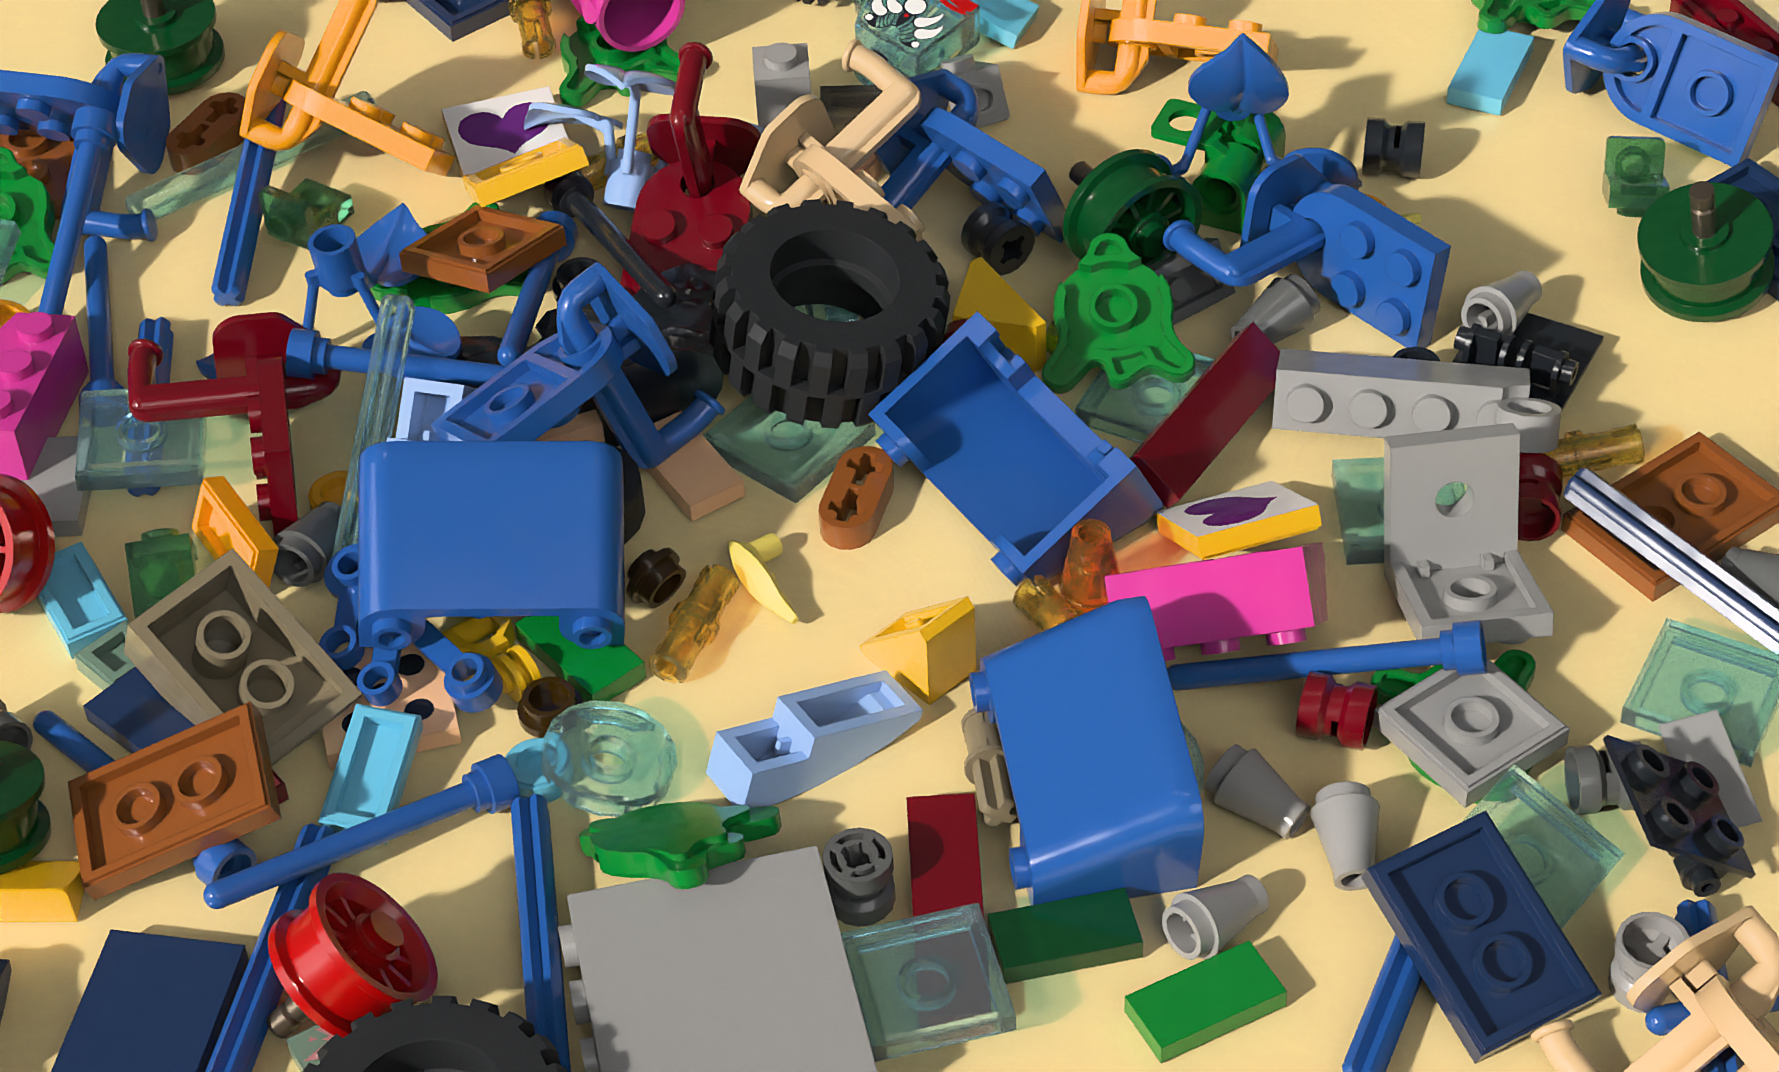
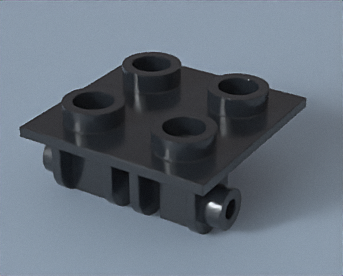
(1549, 349)
(1681, 814)

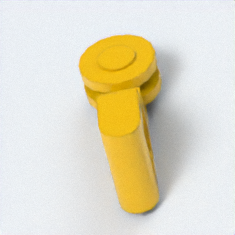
(510, 661)

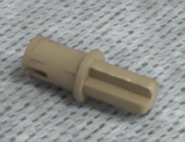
(987, 769)

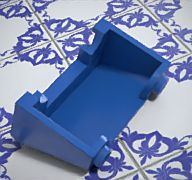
(1009, 453)
(490, 537)
(1094, 757)

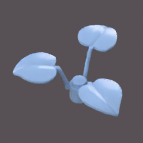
(630, 168)

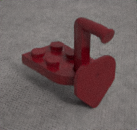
(706, 159)
(249, 380)

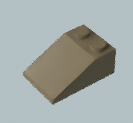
(235, 643)

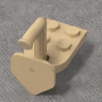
(810, 162)
(1719, 1010)

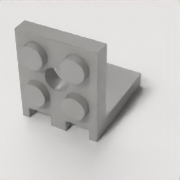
(1460, 556)

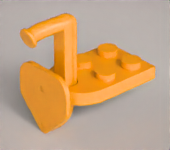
(1140, 36)
(314, 94)

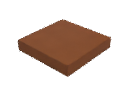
(482, 248)

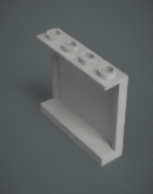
(716, 973)

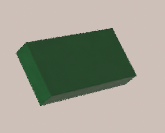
(1065, 935)

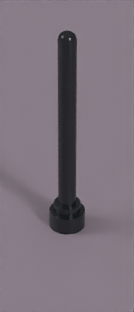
(574, 196)

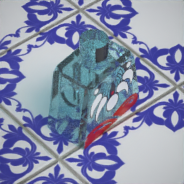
(917, 32)

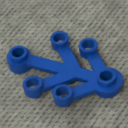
(469, 696)

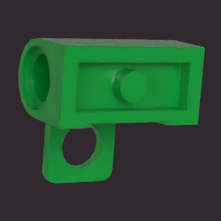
(1231, 159)

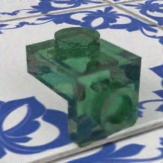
(1633, 173)
(303, 211)
(159, 565)

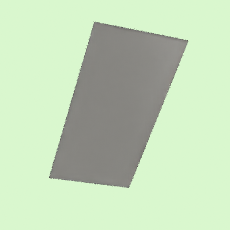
(1705, 741)

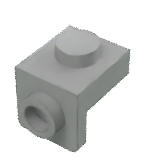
(988, 84)

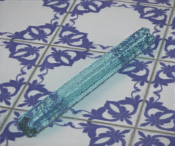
(218, 173)
(378, 401)

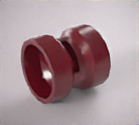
(1539, 496)
(1336, 710)

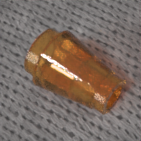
(1086, 563)

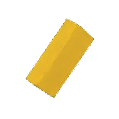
(41, 892)

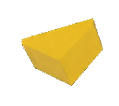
(1005, 310)
(928, 648)

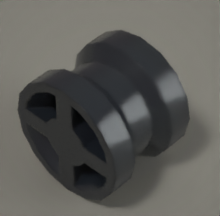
(997, 237)

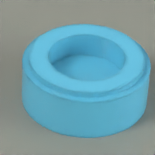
(526, 765)

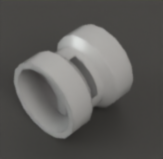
(1640, 945)

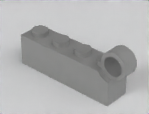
(1406, 397)

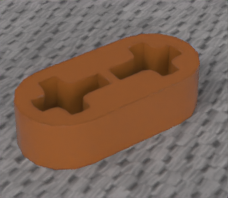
(206, 131)
(867, 499)

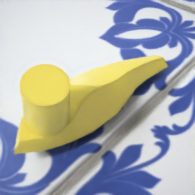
(757, 578)

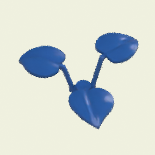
(1247, 82)
(356, 265)

